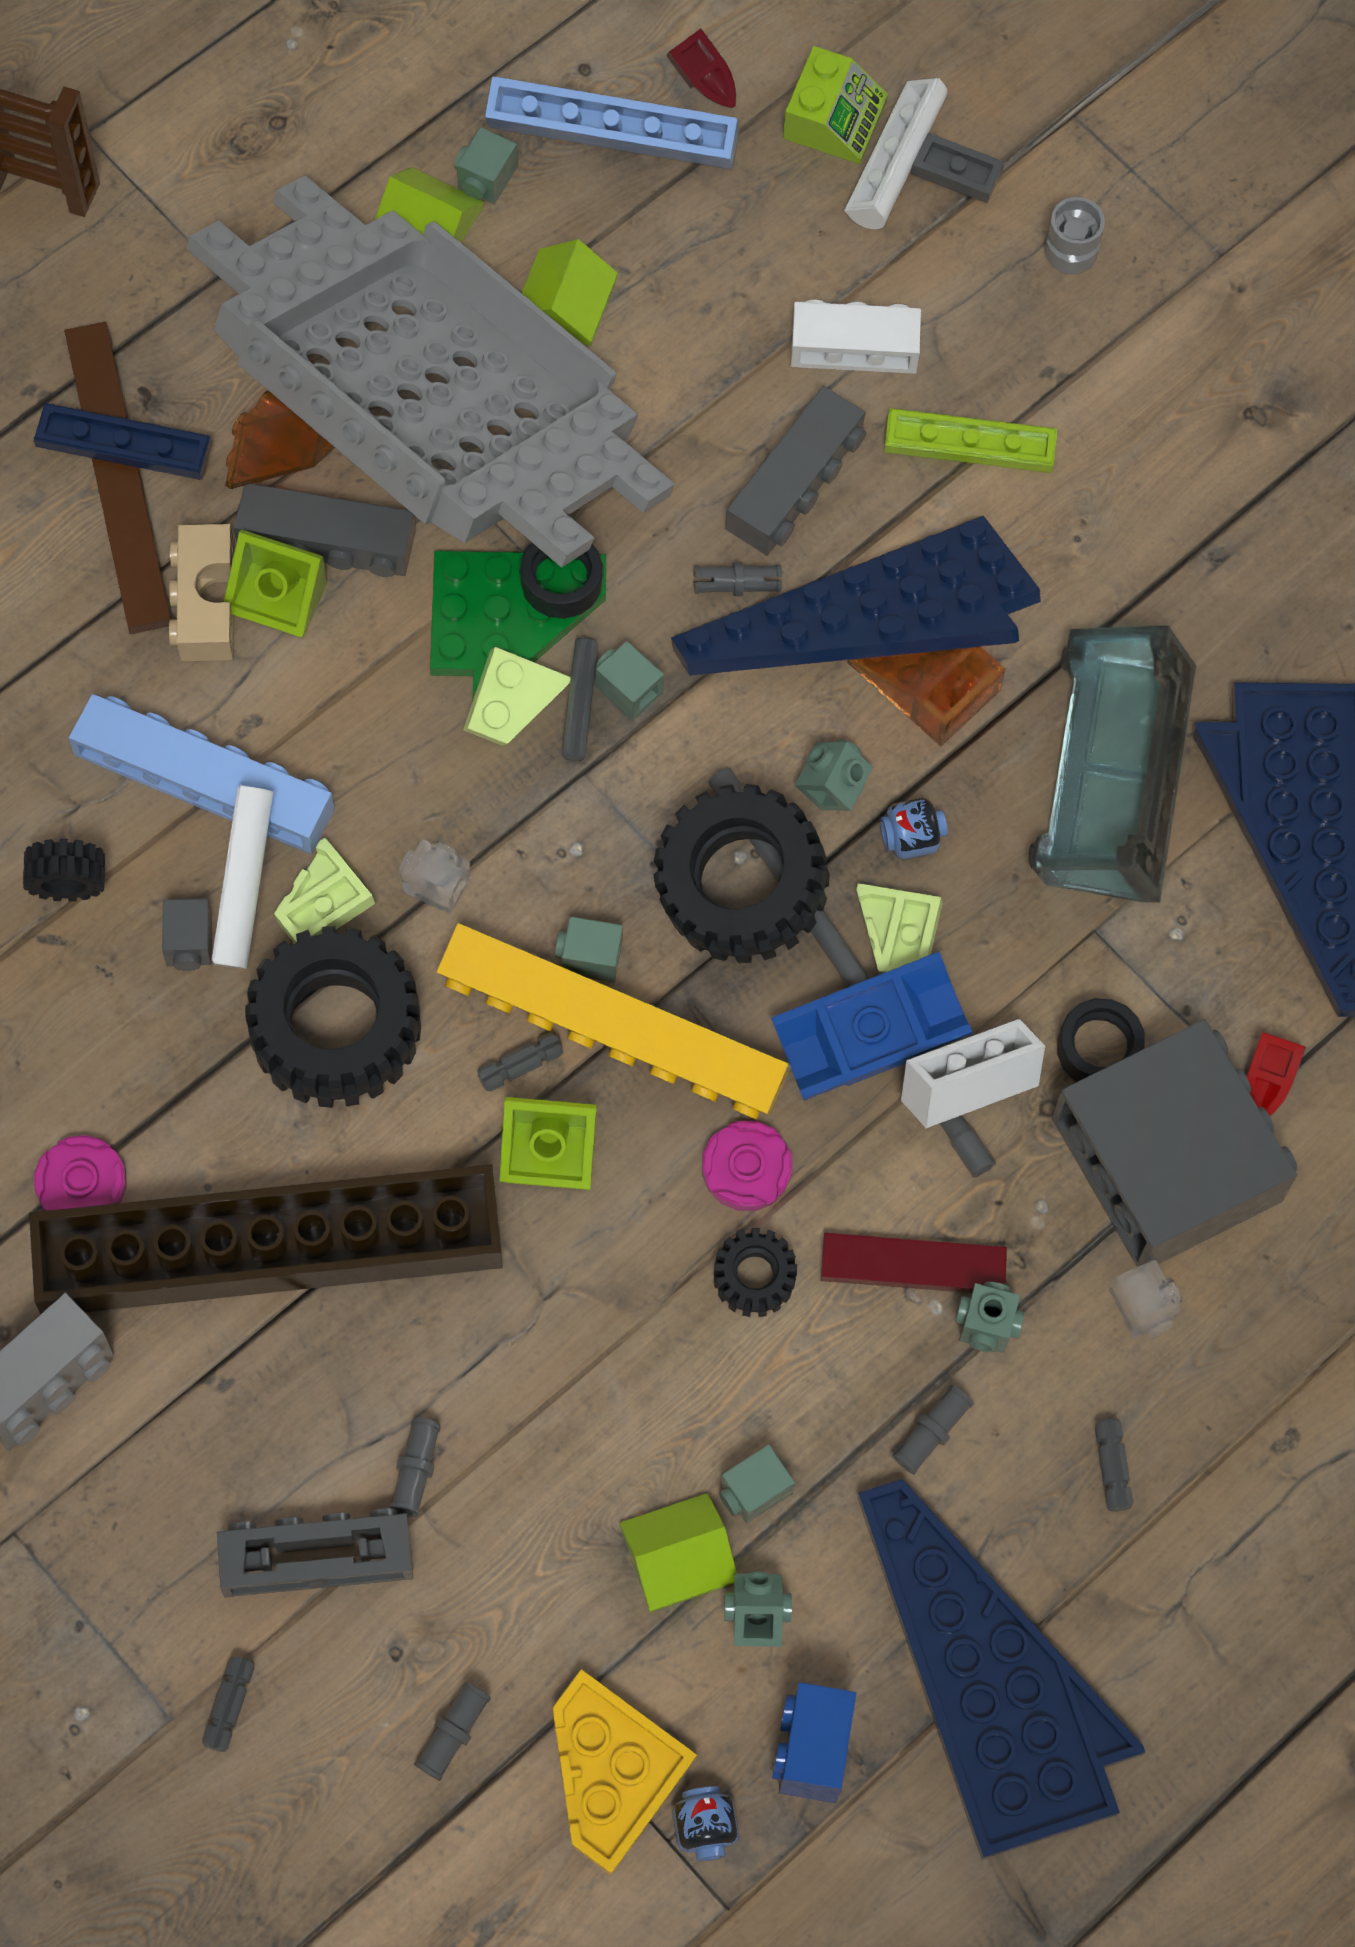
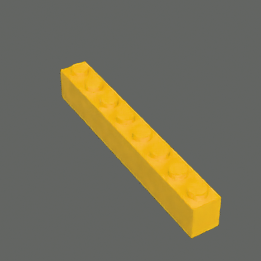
(613, 1019)

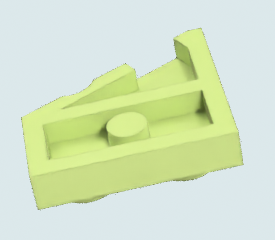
(510, 696)
(323, 895)
(899, 924)

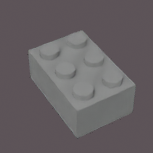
(47, 1367)

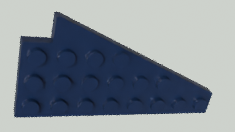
(914, 599)
(1293, 792)
(1007, 1706)

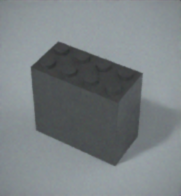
(1174, 1144)

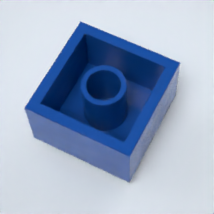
(817, 1742)

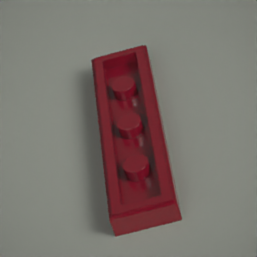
(911, 1263)

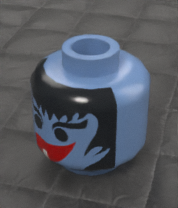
(913, 828)
(705, 1823)

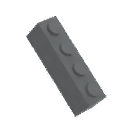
(795, 471)
(335, 528)

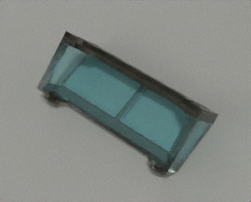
(1118, 763)

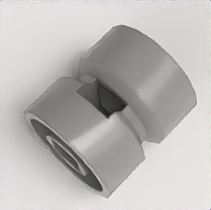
(1074, 235)

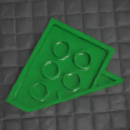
(483, 607)

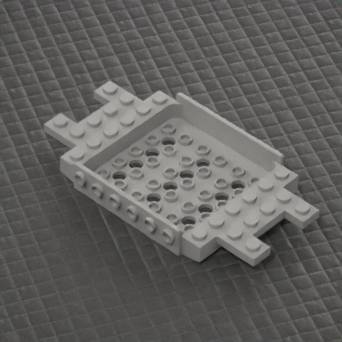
(336, 274)

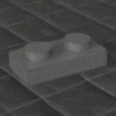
(957, 167)

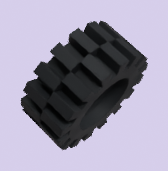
(64, 870)
(755, 1299)

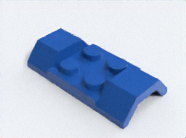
(871, 1026)

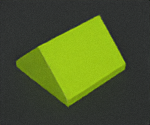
(426, 199)
(571, 287)
(275, 583)
(548, 1143)
(679, 1552)

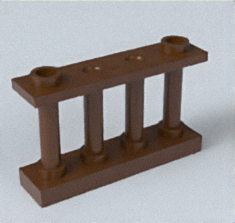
(69, 150)

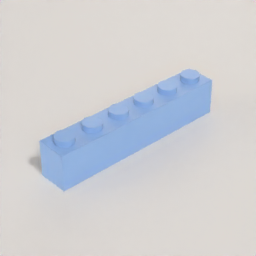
(612, 122)
(197, 770)

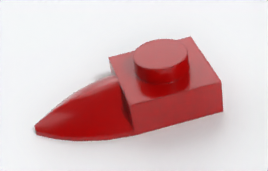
(1273, 1071)

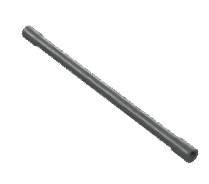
(962, 1137)

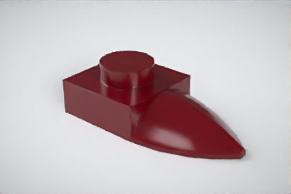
(704, 69)

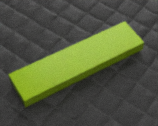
(970, 440)

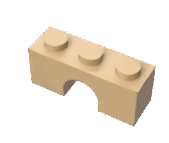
(201, 559)

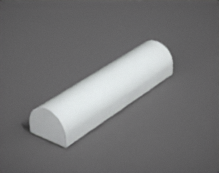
(896, 152)
(242, 877)

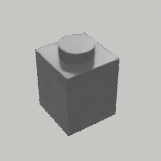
(187, 933)

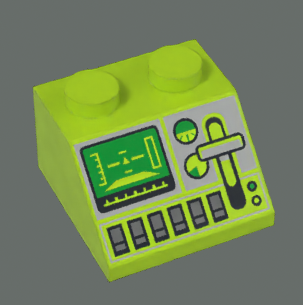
(834, 106)

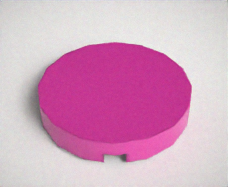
(747, 1166)
(79, 1174)

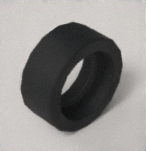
(555, 604)
(1101, 1010)

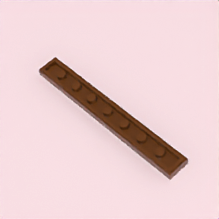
(119, 485)

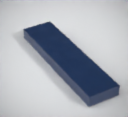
(122, 441)

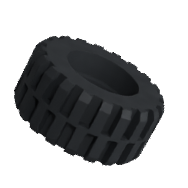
(729, 819)
(320, 963)

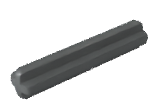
(580, 699)

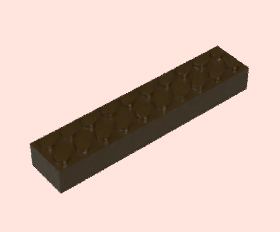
(267, 1240)

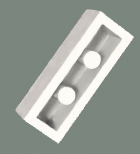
(855, 337)
(972, 1073)

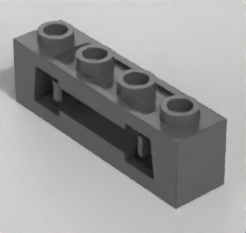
(294, 1535)

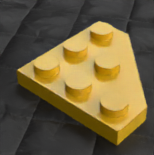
(612, 1769)

